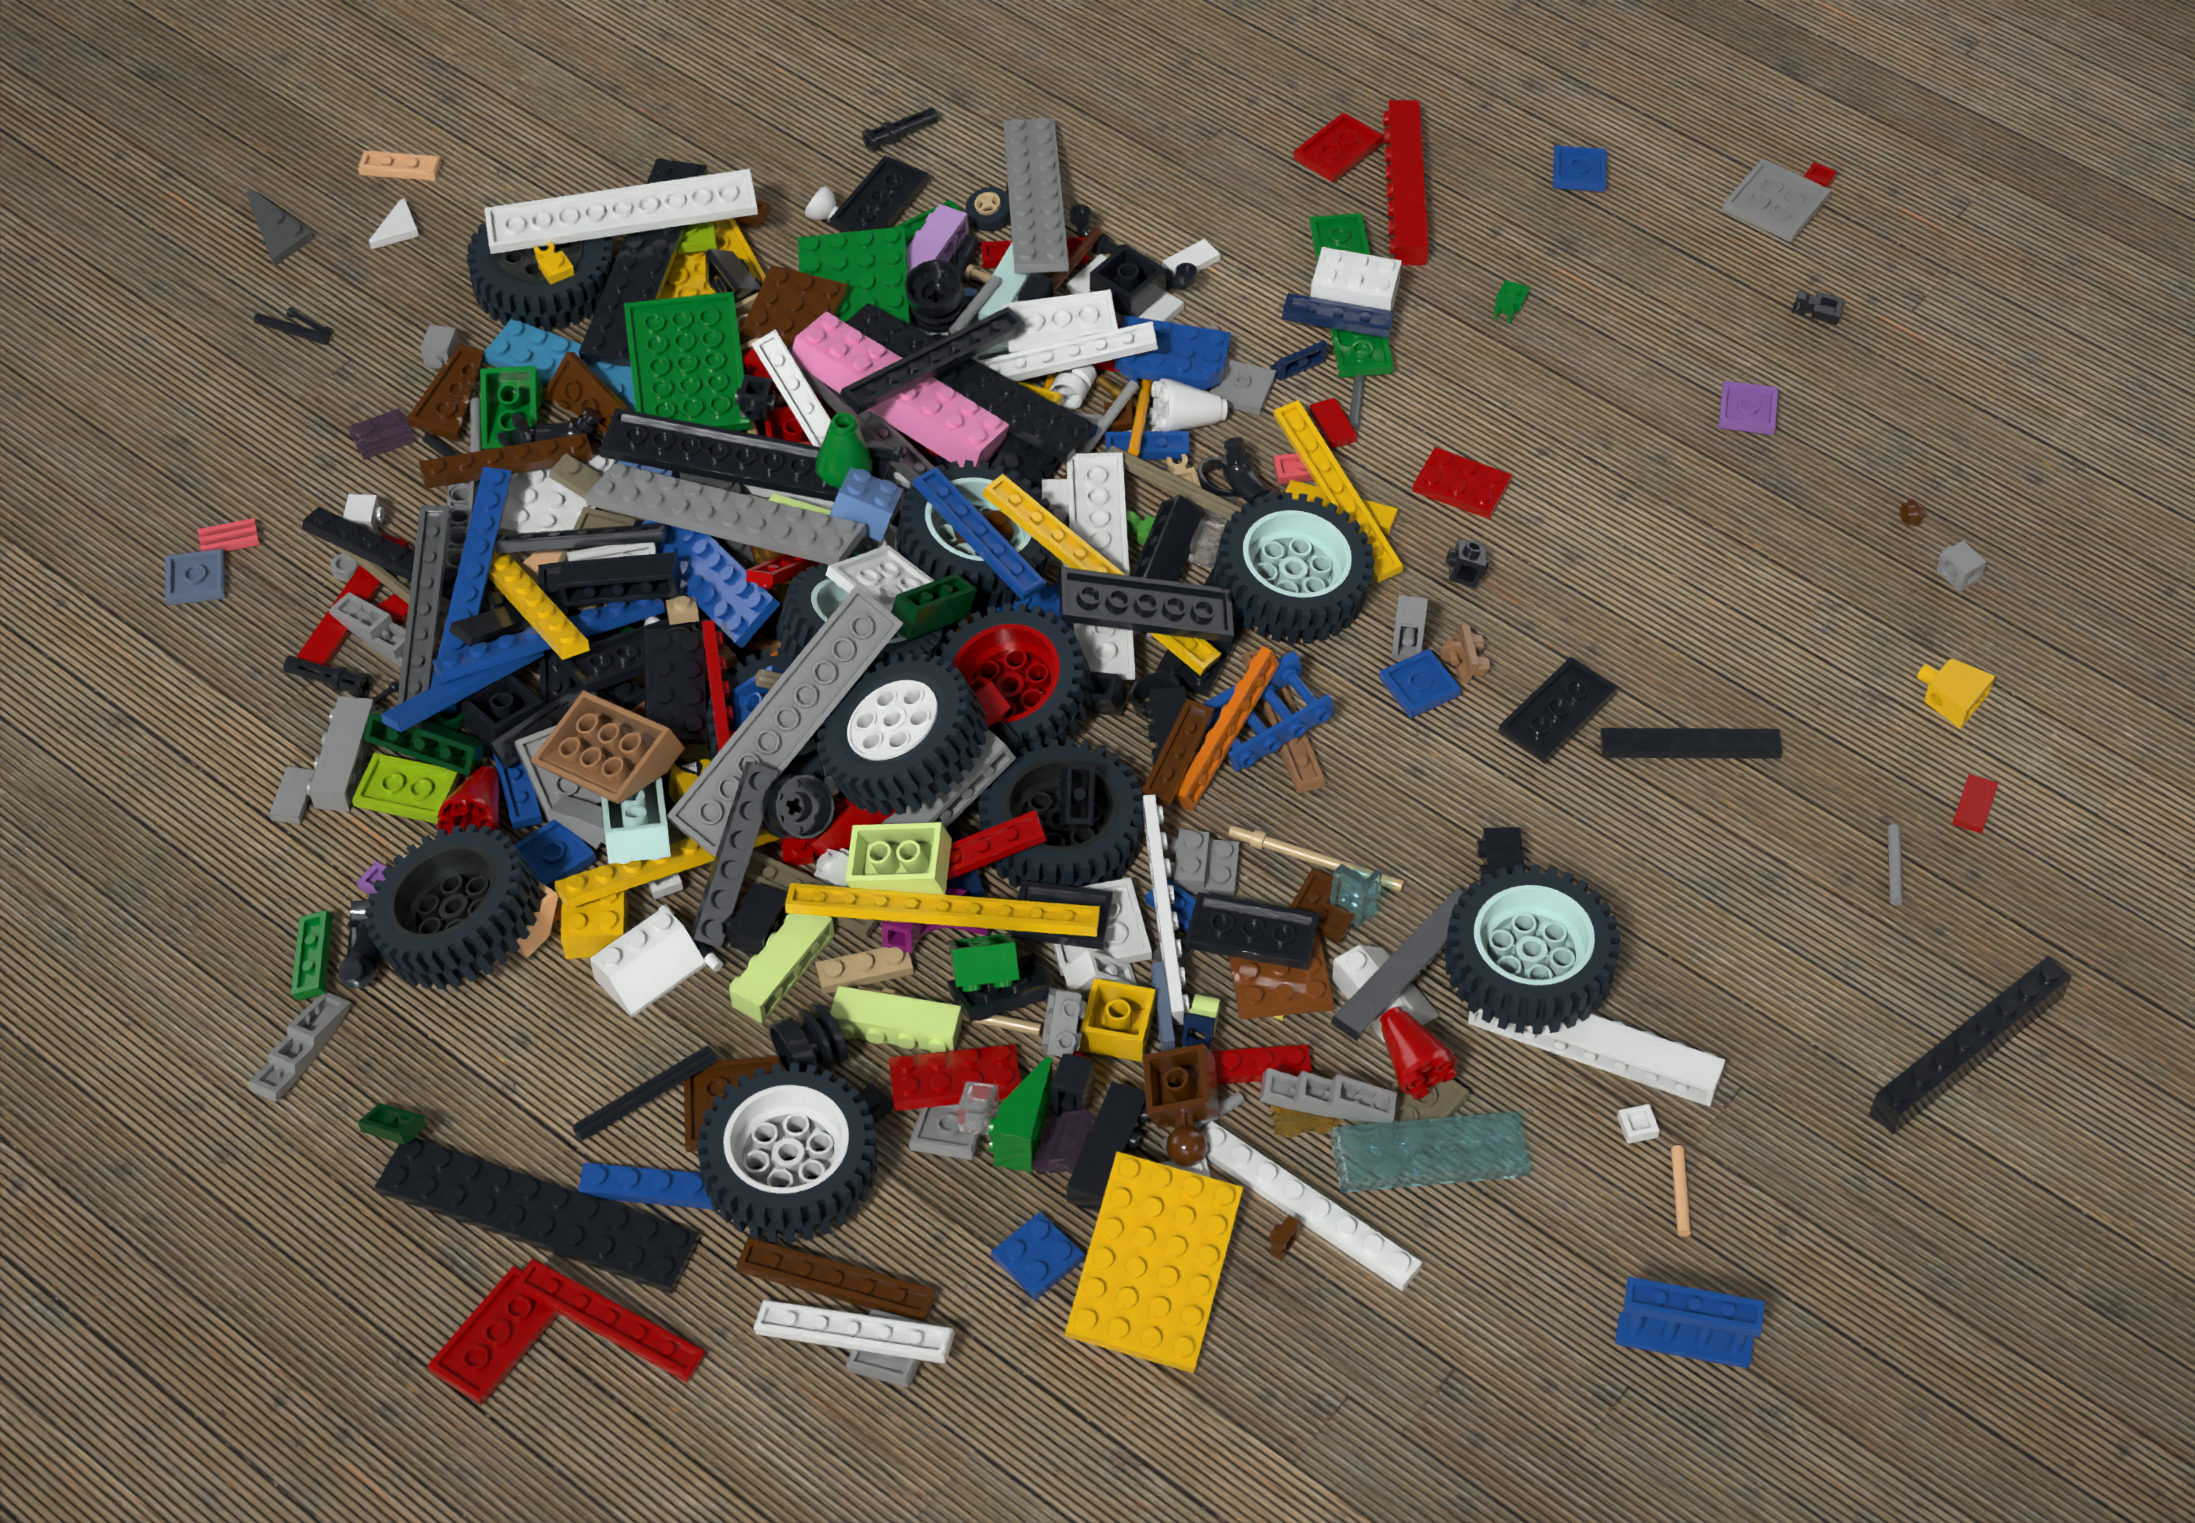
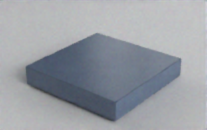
(194, 577)

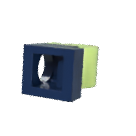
(1201, 1018)

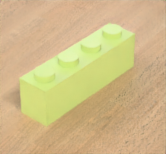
(780, 964)
(897, 1020)

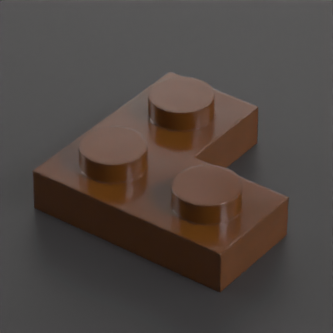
(1315, 898)

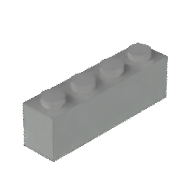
(341, 755)

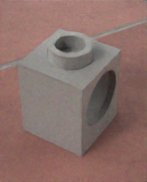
(1961, 566)

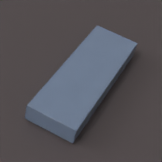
(1162, 1007)

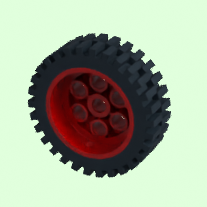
(1045, 649)

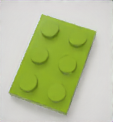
(405, 788)

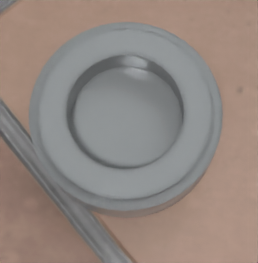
(343, 567)

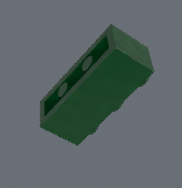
(933, 605)

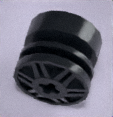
(935, 295)
(807, 809)
(813, 1040)

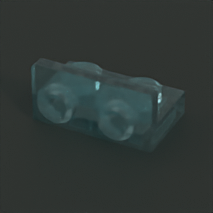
(1356, 893)

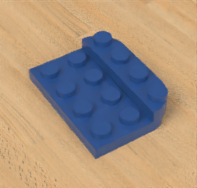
(1183, 355)

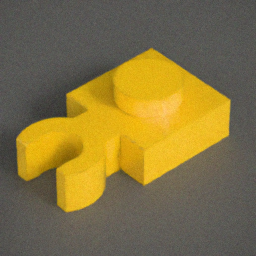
(553, 265)

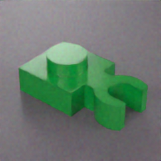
(1510, 299)

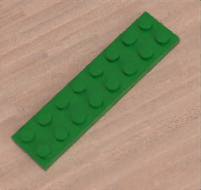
(1353, 351)

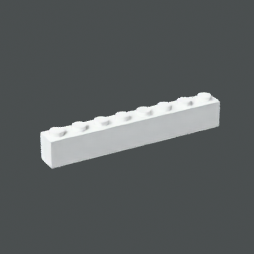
(1625, 1053)

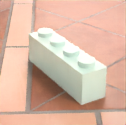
(1006, 291)

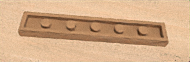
(1298, 752)

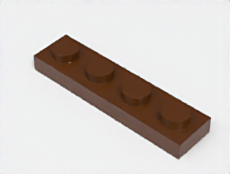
(1178, 752)

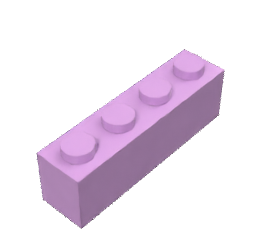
(938, 237)

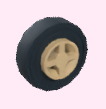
(988, 208)

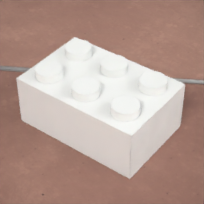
(1356, 278)

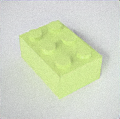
(899, 857)

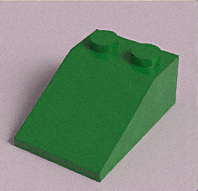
(506, 392)
(983, 961)
(1021, 1120)

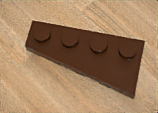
(579, 387)
(449, 395)

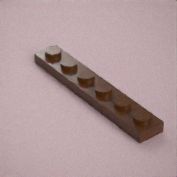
(515, 458)
(835, 1280)

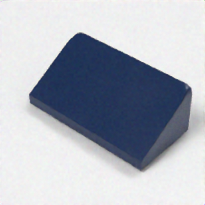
(1300, 361)

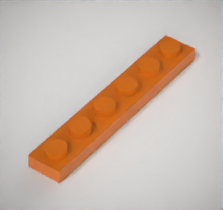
(1227, 727)

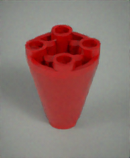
(473, 802)
(1415, 1054)

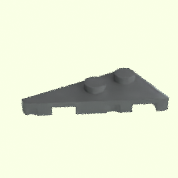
(279, 230)

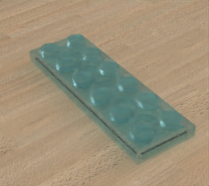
(1429, 1152)

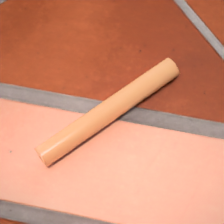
(1680, 1191)

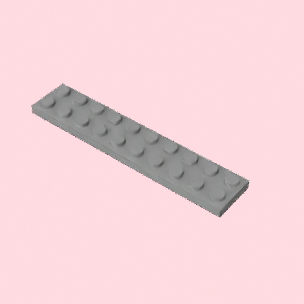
(1035, 196)
(726, 514)
(788, 713)

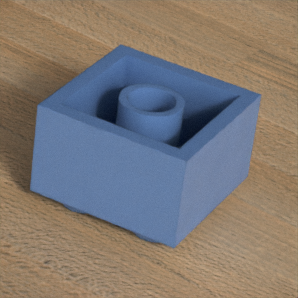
(867, 501)

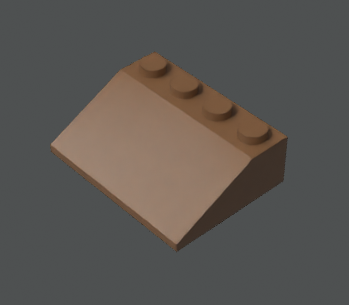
(607, 749)

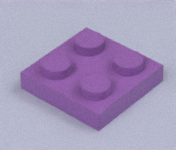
(1748, 407)

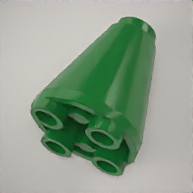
(842, 449)

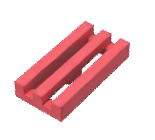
(227, 534)

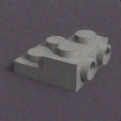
(1204, 864)
(1061, 1022)

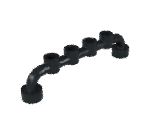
(1081, 216)

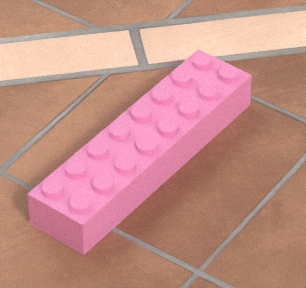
(925, 412)

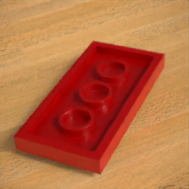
(942, 1076)
(491, 1340)

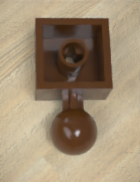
(1178, 1093)

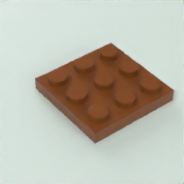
(1281, 990)

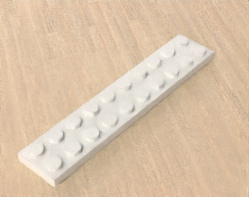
(620, 211)
(1099, 519)

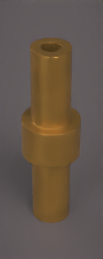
(1114, 389)

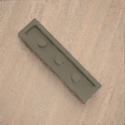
(579, 479)

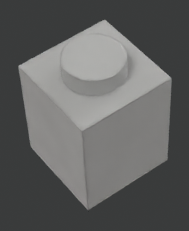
(438, 345)

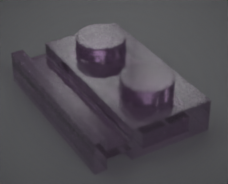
(381, 434)
(1063, 1142)

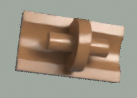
(1463, 652)

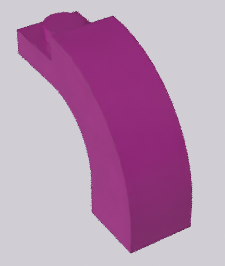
(907, 934)

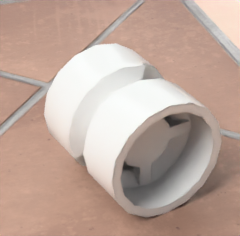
(1074, 385)

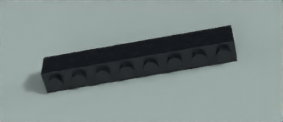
(1969, 1045)

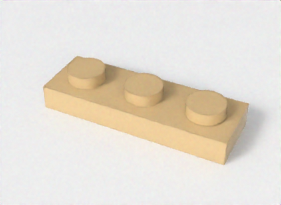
(863, 968)

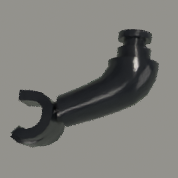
(538, 432)
(1241, 474)
(363, 956)

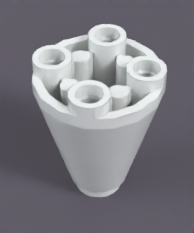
(1184, 406)

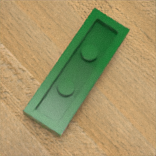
(312, 955)

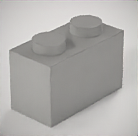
(1409, 626)

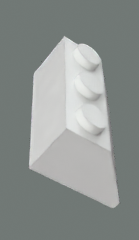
(647, 962)
(1359, 964)

